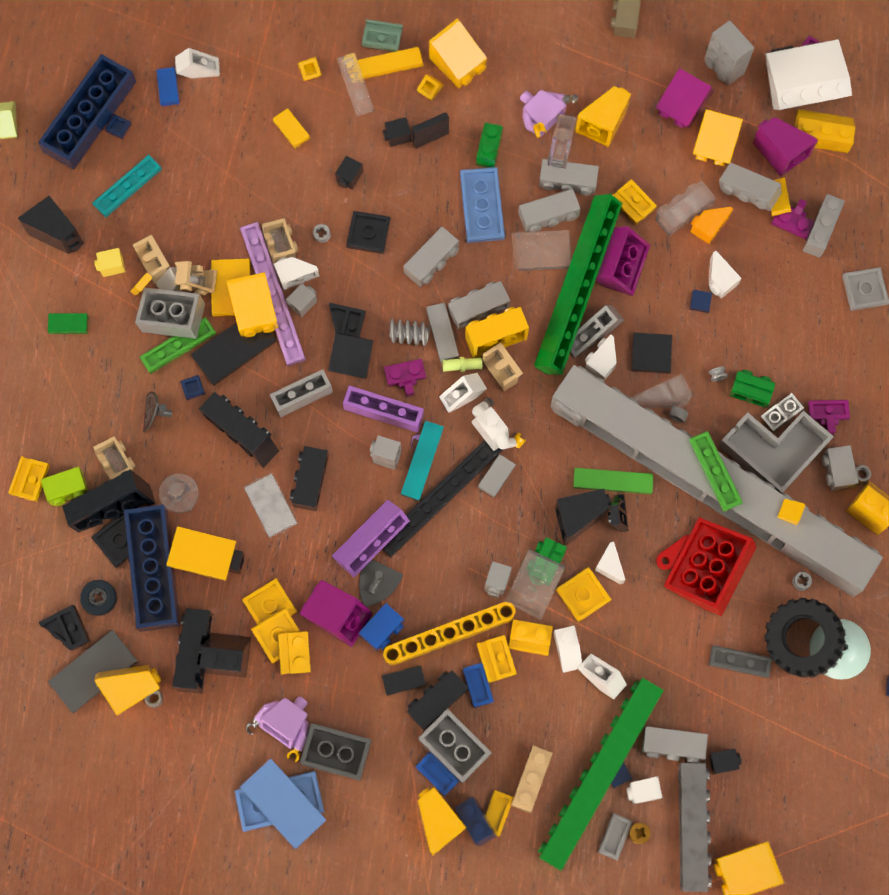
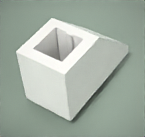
(603, 360)

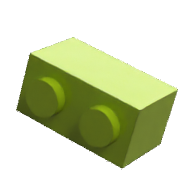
(64, 486)

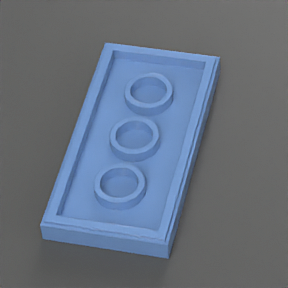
(482, 205)
(283, 803)
(252, 816)

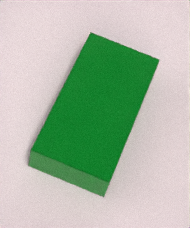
(68, 323)

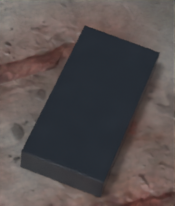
(403, 680)

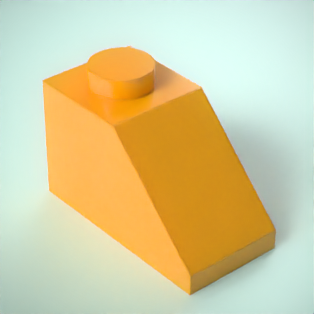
(710, 222)

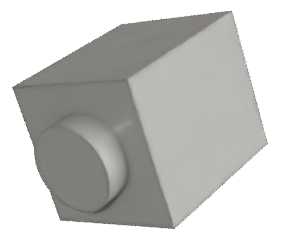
(302, 299)

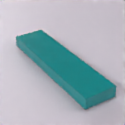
(127, 186)
(422, 460)

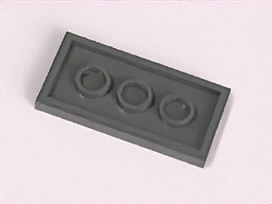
(77, 681)

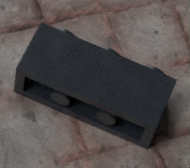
(309, 478)
(437, 699)

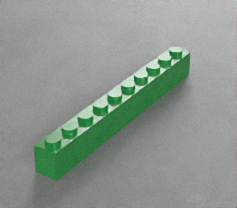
(578, 284)
(600, 775)

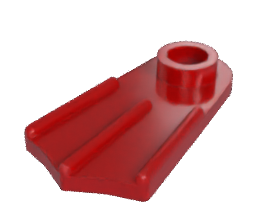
(671, 554)

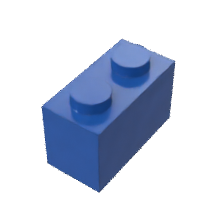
(382, 627)

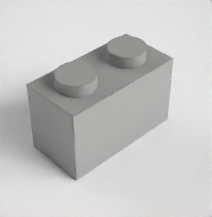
(385, 452)
(840, 468)
(497, 580)

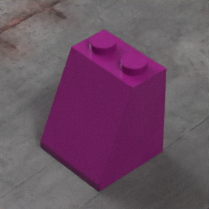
(684, 98)
(783, 144)
(336, 612)

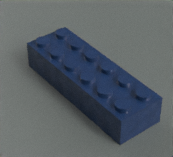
(87, 111)
(150, 576)

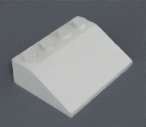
(807, 75)

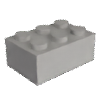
(728, 53)
(170, 313)
(454, 746)

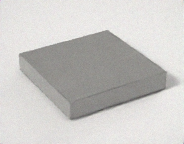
(865, 289)

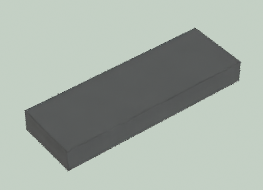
(740, 661)

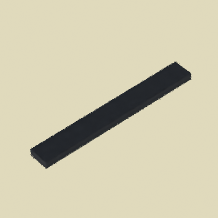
(442, 495)

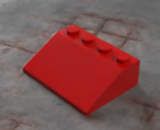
(710, 566)

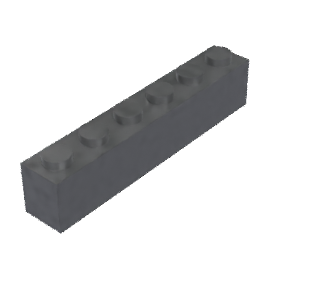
(693, 827)

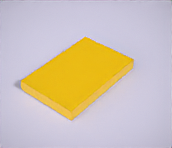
(226, 270)
(201, 553)

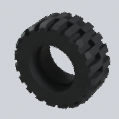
(788, 615)

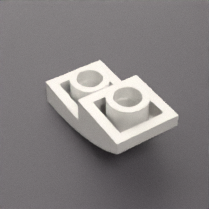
(782, 412)

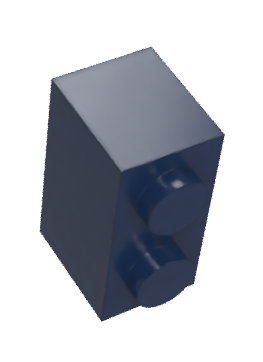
(476, 821)

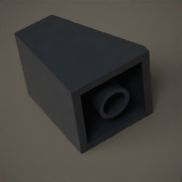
(51, 226)
(580, 512)
(225, 655)

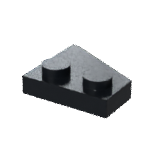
(347, 319)
(618, 513)
(67, 628)

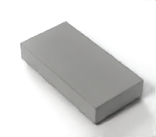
(496, 476)
(615, 836)

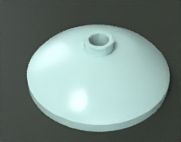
(854, 657)

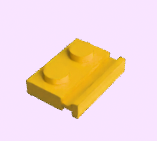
(635, 202)
(28, 478)
(530, 637)
(294, 652)
(496, 659)

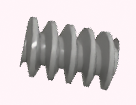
(409, 332)

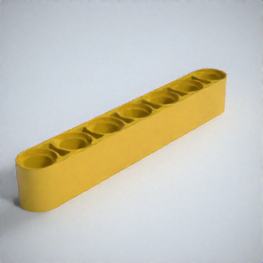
(456, 626)

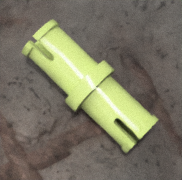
(462, 364)

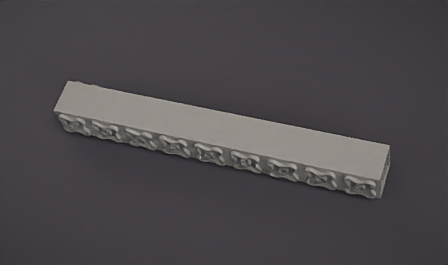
(668, 453)

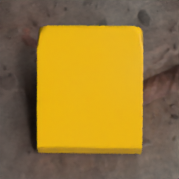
(309, 68)
(430, 87)
(791, 511)

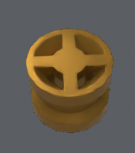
(636, 835)

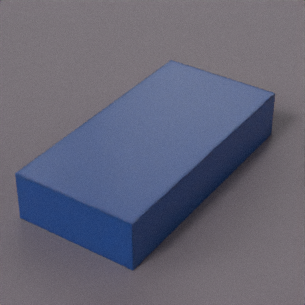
(167, 86)
(478, 685)
(437, 773)

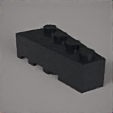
(239, 428)
(108, 501)
(195, 632)

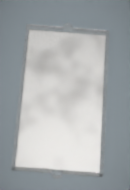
(270, 505)

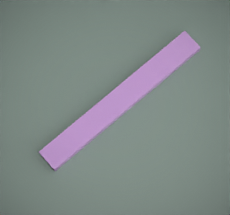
(262, 263)

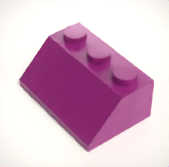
(623, 261)

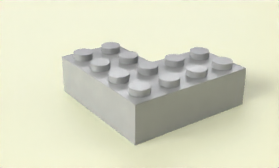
(774, 458)

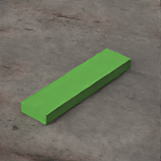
(175, 347)
(715, 471)
(613, 481)

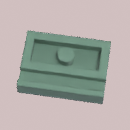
(382, 35)

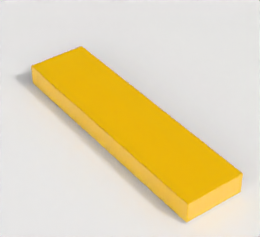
(391, 62)

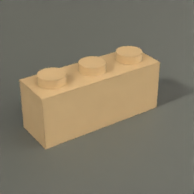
(531, 779)

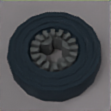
(96, 587)

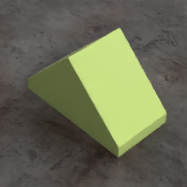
(8, 122)

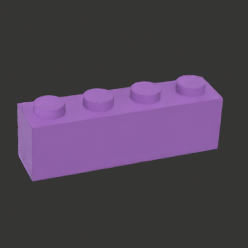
(383, 409)
(370, 538)

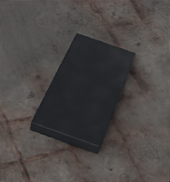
(230, 352)

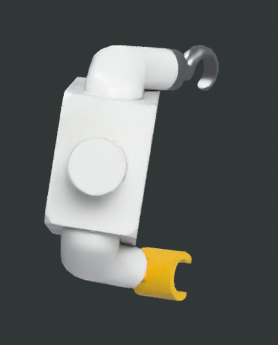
(493, 428)

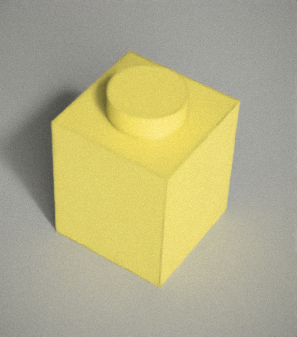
(110, 262)

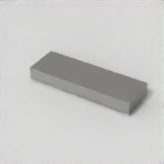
(442, 332)

